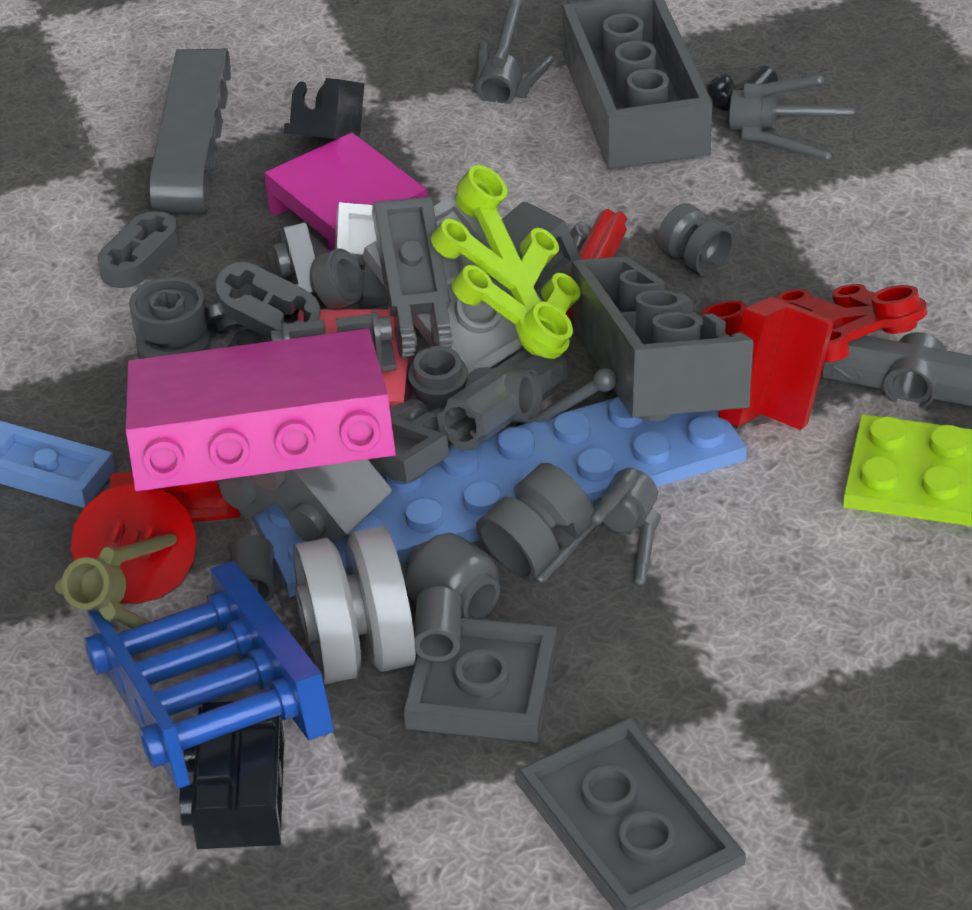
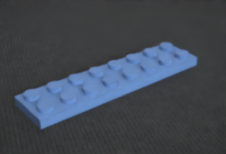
(582, 442)

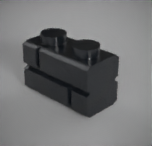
(236, 786)

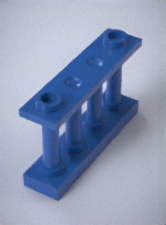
(246, 630)

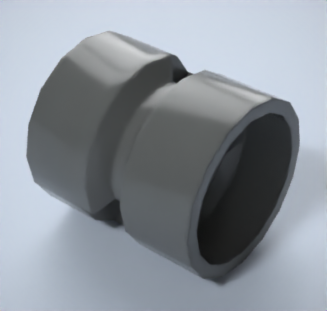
(169, 318)
(530, 528)

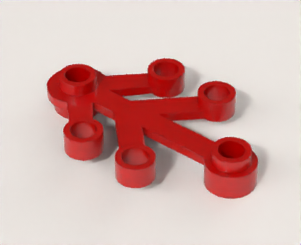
(854, 307)

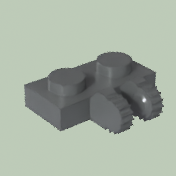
(415, 441)

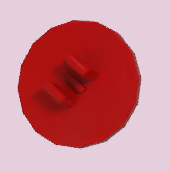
(130, 516)

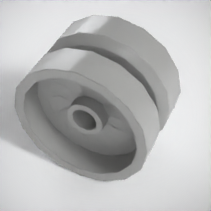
(364, 603)

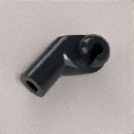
(722, 88)

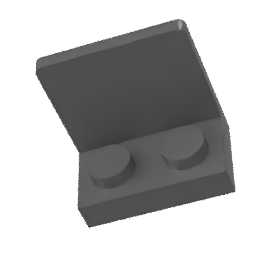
(289, 259)

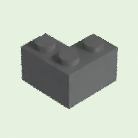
(315, 499)

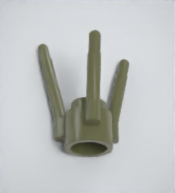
(100, 583)

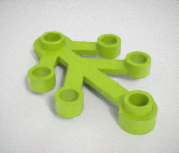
(540, 325)

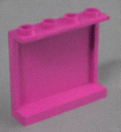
(256, 409)

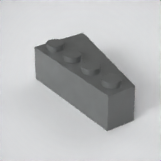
(656, 343)

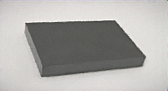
(629, 818)

